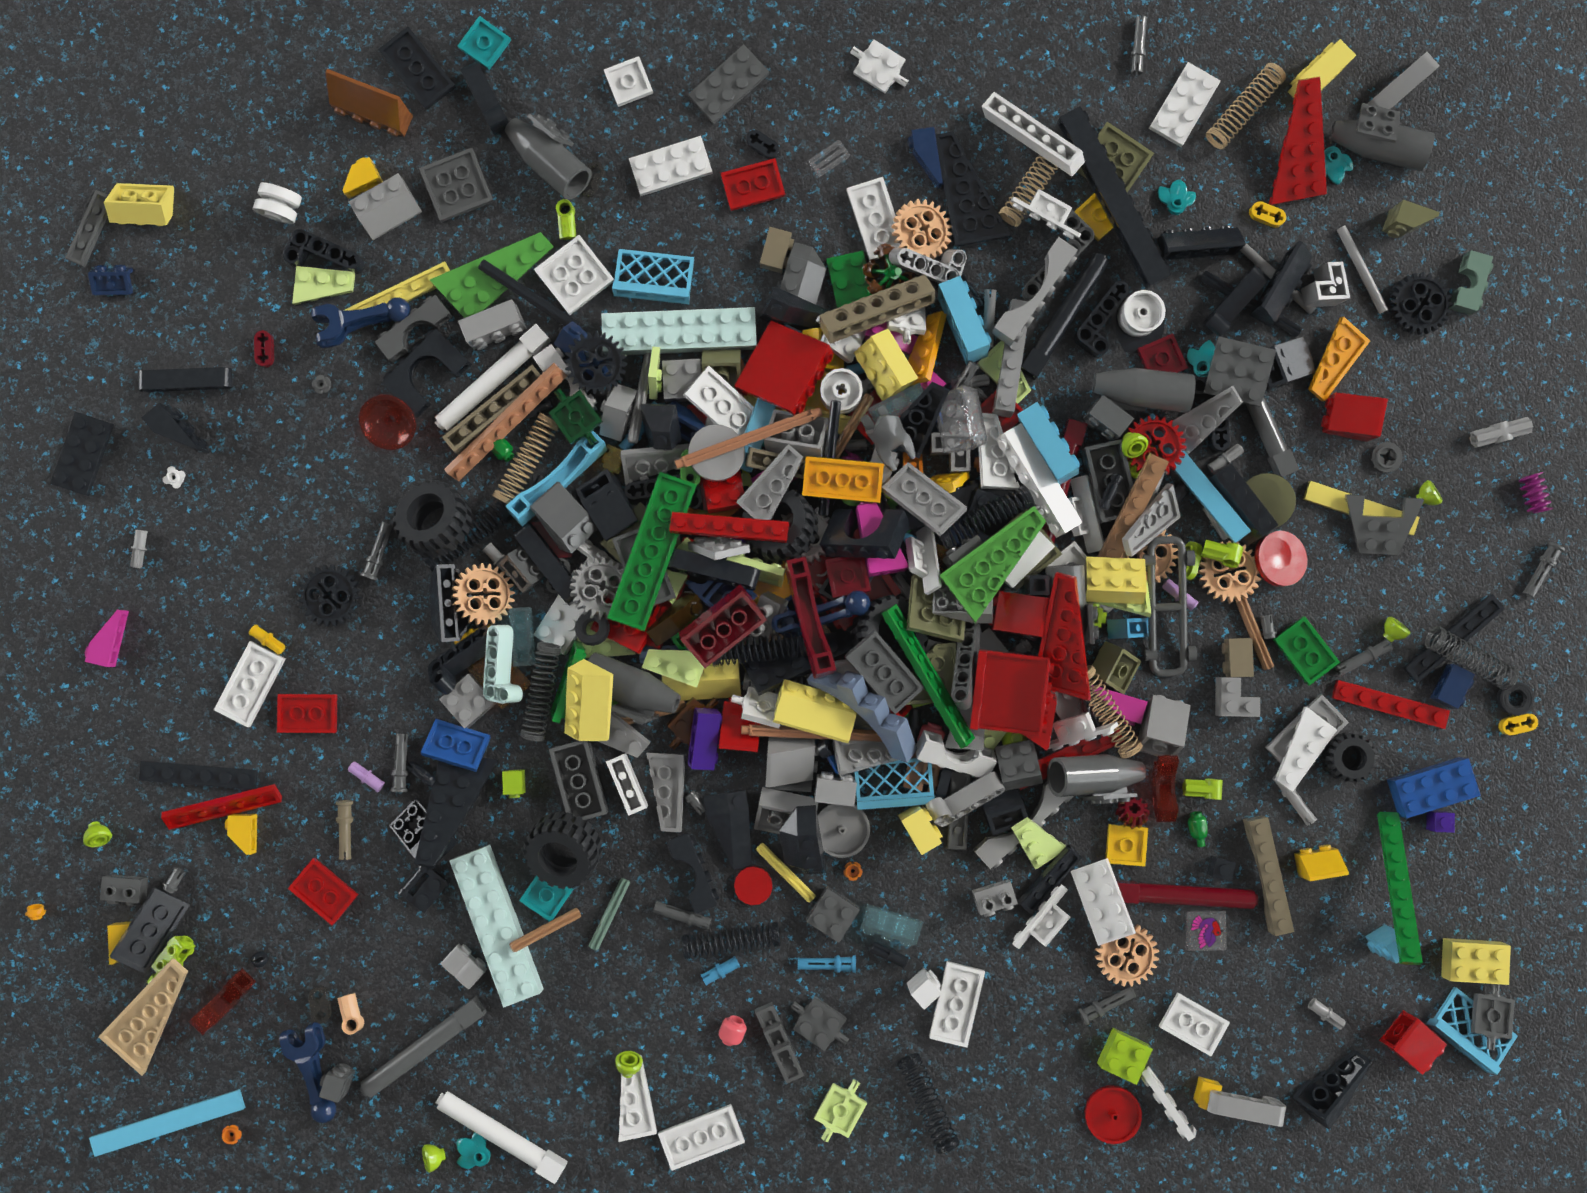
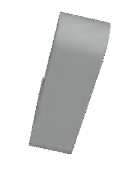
(1405, 82)
(925, 263)
(965, 800)
(1264, 1110)

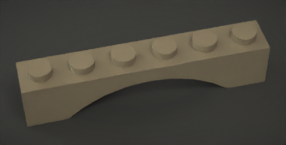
(1275, 900)

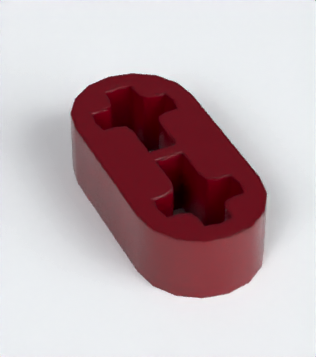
(259, 348)

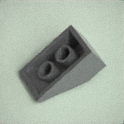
(563, 518)

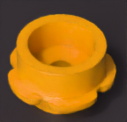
(35, 911)

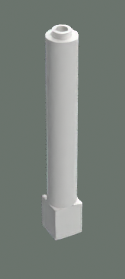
(530, 344)
(545, 1162)

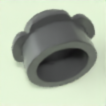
(326, 384)

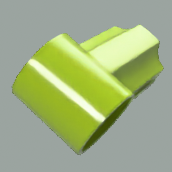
(566, 221)
(1227, 554)
(1203, 788)

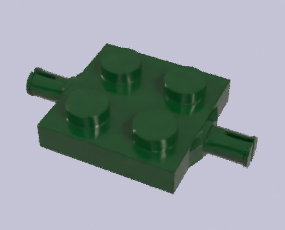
(575, 417)

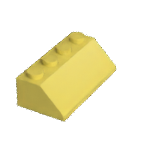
(714, 682)
(588, 702)
(813, 711)

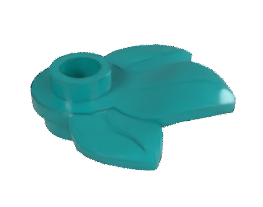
(1336, 168)
(1176, 195)
(1201, 357)
(470, 1149)

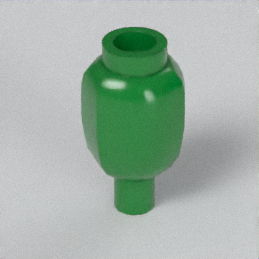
(503, 450)
(1198, 827)

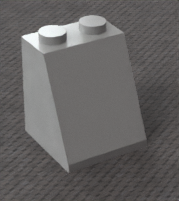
(1164, 726)
(790, 760)

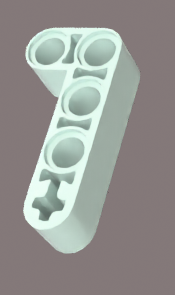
(498, 666)

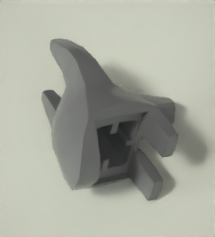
(887, 435)

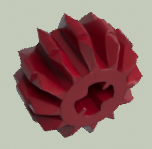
(1139, 815)

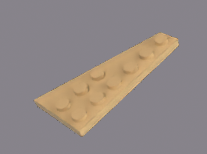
(141, 1023)

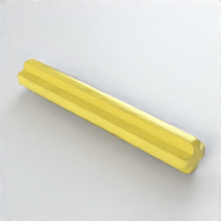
(785, 872)

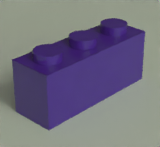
(704, 739)

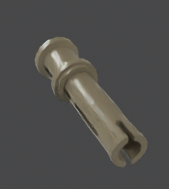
(344, 819)

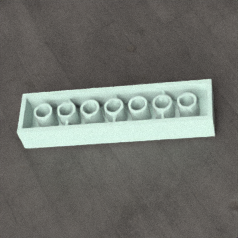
(681, 330)
(496, 925)

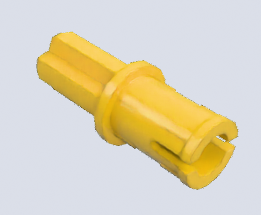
(267, 639)

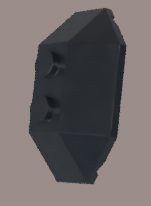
(444, 618)
(803, 841)

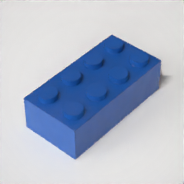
(1433, 787)

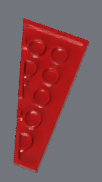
(1302, 155)
(1064, 639)

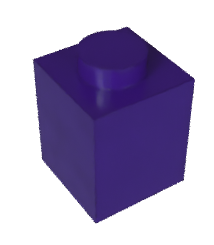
(1440, 821)

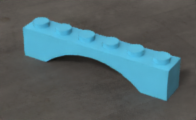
(570, 468)

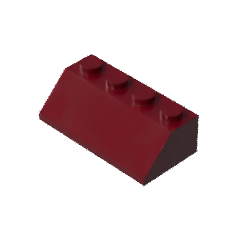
(722, 626)

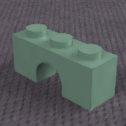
(1477, 268)

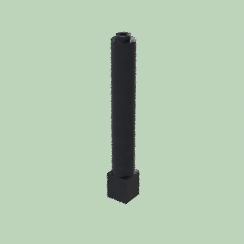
(1064, 315)

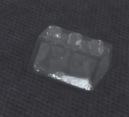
(961, 421)

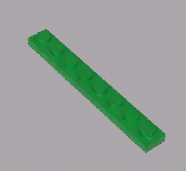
(928, 676)
(1399, 889)

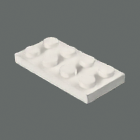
(1184, 104)
(670, 166)
(873, 214)
(719, 401)
(560, 623)
(249, 684)
(1103, 902)
(957, 1004)
(701, 1137)

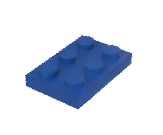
(455, 745)

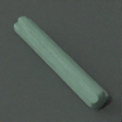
(609, 914)

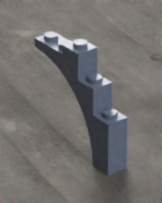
(873, 708)

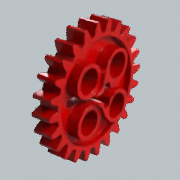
(1170, 439)

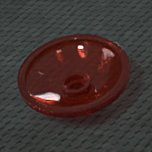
(380, 428)

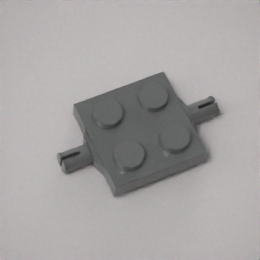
(1492, 1016)
(819, 1023)

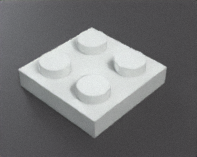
(628, 81)

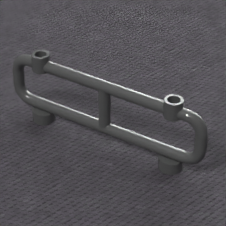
(1187, 653)

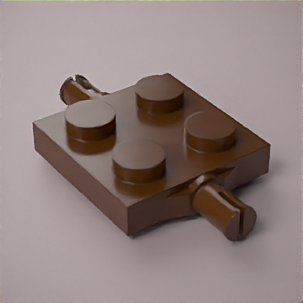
(682, 722)

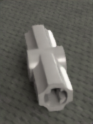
(1501, 432)

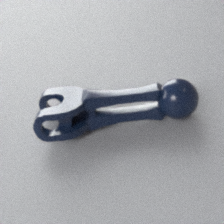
(346, 321)
(856, 604)
(307, 1058)

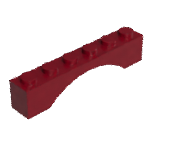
(806, 610)

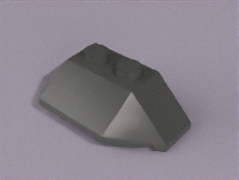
(804, 273)

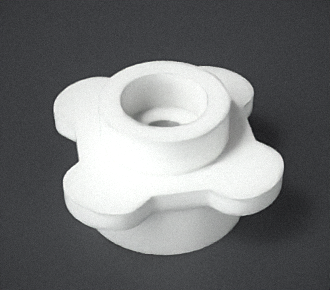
(168, 479)

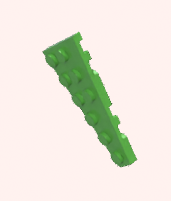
(474, 290)
(984, 570)

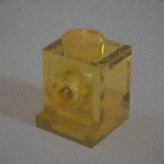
(612, 460)

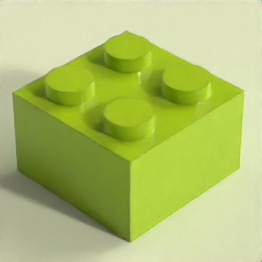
(1124, 1056)

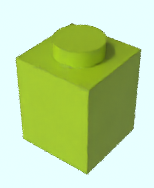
(513, 783)

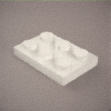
(1194, 1024)

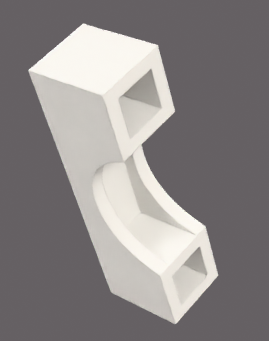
(554, 355)
(973, 762)

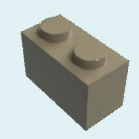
(776, 250)
(1238, 657)

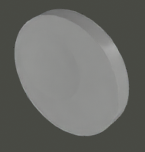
(722, 466)
(843, 830)

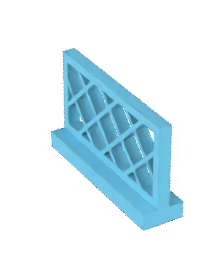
(649, 291)
(899, 799)
(1460, 1041)

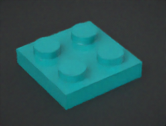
(484, 43)
(544, 898)

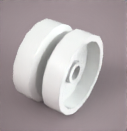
(277, 203)
(1147, 304)
(845, 380)

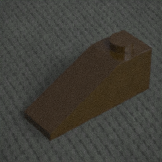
(676, 618)

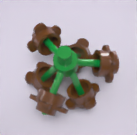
(891, 271)

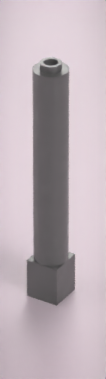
(1280, 457)
(423, 1047)

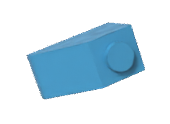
(1127, 628)

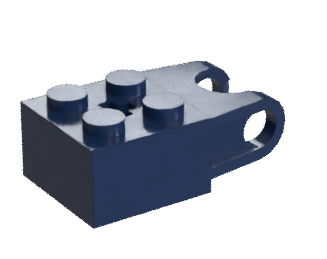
(712, 591)

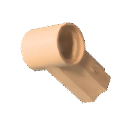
(350, 1011)

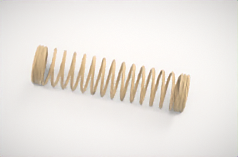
(1277, 81)
(1007, 210)
(549, 423)
(1125, 747)

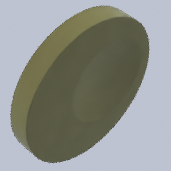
(1275, 495)

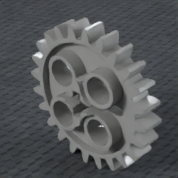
(595, 604)

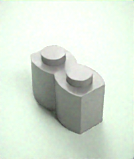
(464, 966)

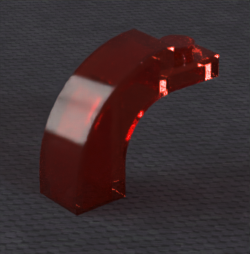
(1164, 788)
(223, 1002)

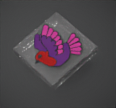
(1206, 930)

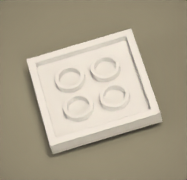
(574, 275)

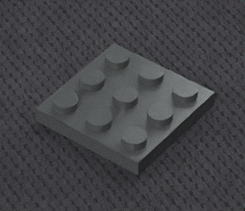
(456, 184)
(1240, 366)

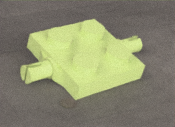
(840, 1110)

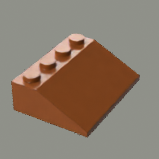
(367, 104)

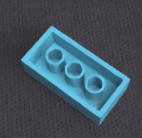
(963, 319)
(1046, 439)

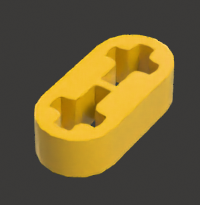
(1268, 210)
(1518, 728)

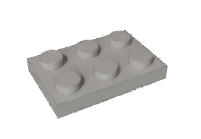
(718, 547)

